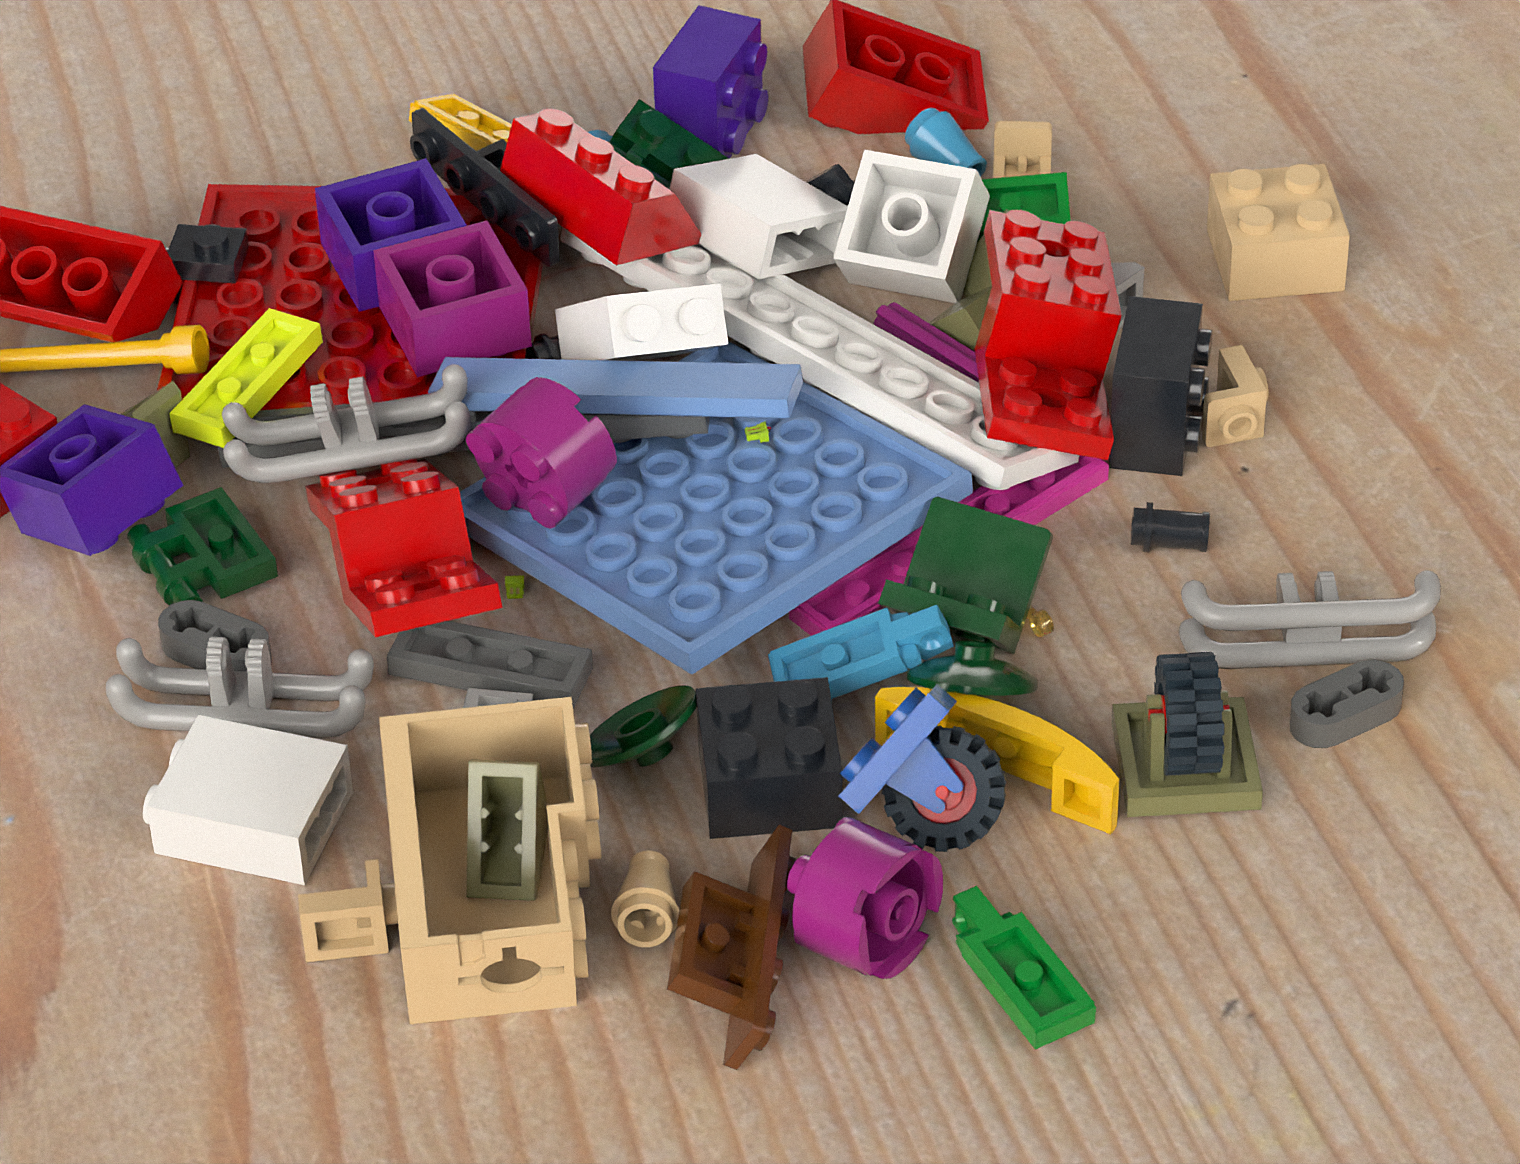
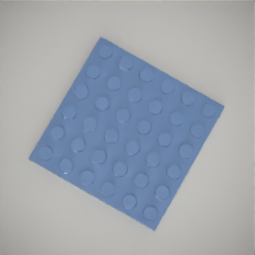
(725, 534)

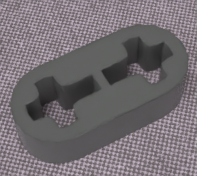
(190, 624)
(1346, 703)

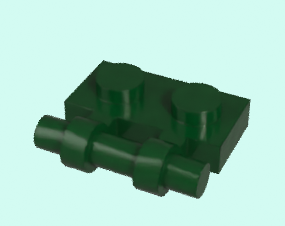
(659, 143)
(218, 541)

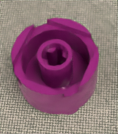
(541, 452)
(864, 898)

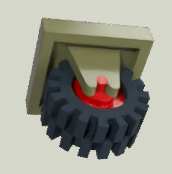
(1186, 744)

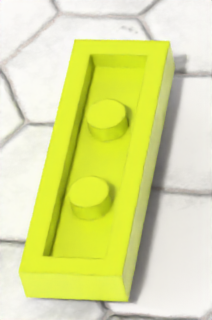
(247, 375)

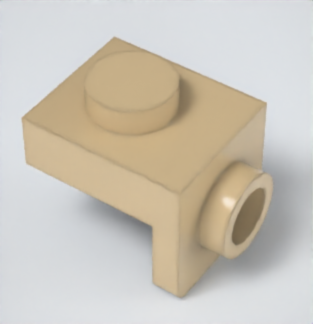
(1022, 148)
(1239, 403)

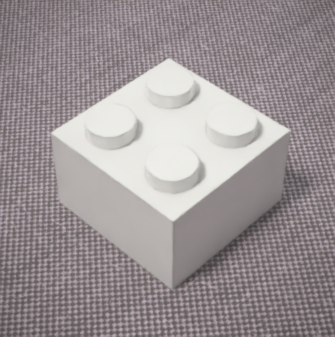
(911, 226)

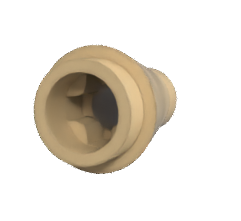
(646, 902)

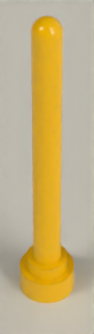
(181, 350)

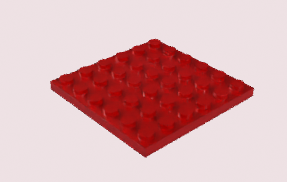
(294, 275)

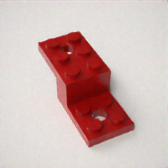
(1047, 334)
(401, 546)

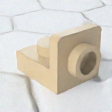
(348, 920)

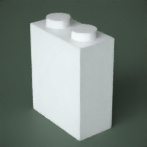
(760, 215)
(643, 324)
(249, 799)

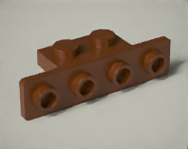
(730, 946)

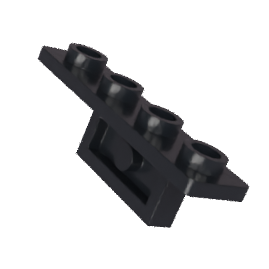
(480, 181)

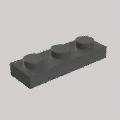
(490, 660)

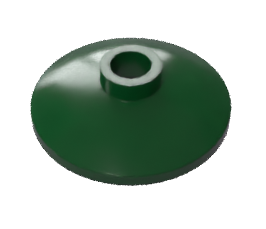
(973, 672)
(643, 728)

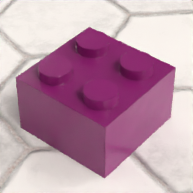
(452, 297)

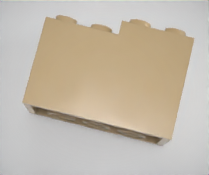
(487, 953)

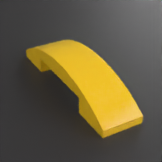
(1029, 749)

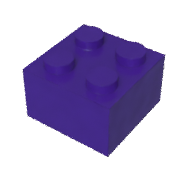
(714, 78)
(379, 213)
(88, 480)

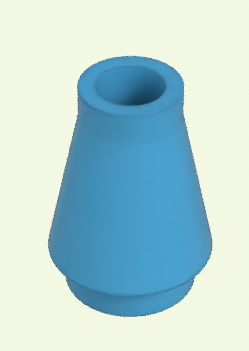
(939, 139)

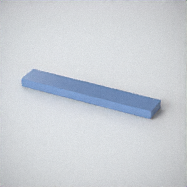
(639, 386)

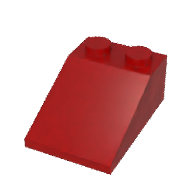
(882, 73)

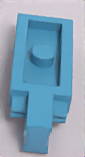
(864, 649)

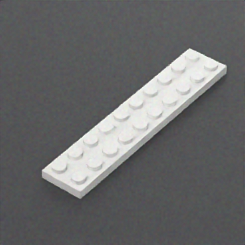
(848, 360)

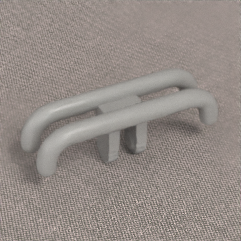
(348, 433)
(1311, 628)
(239, 695)

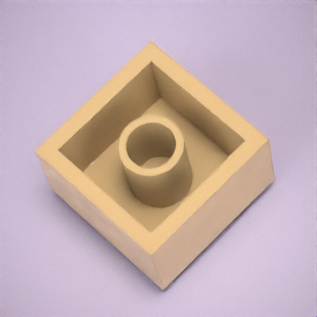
(1277, 232)

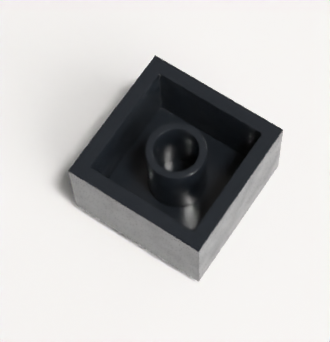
(1159, 386)
(769, 757)

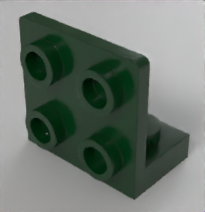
(975, 570)

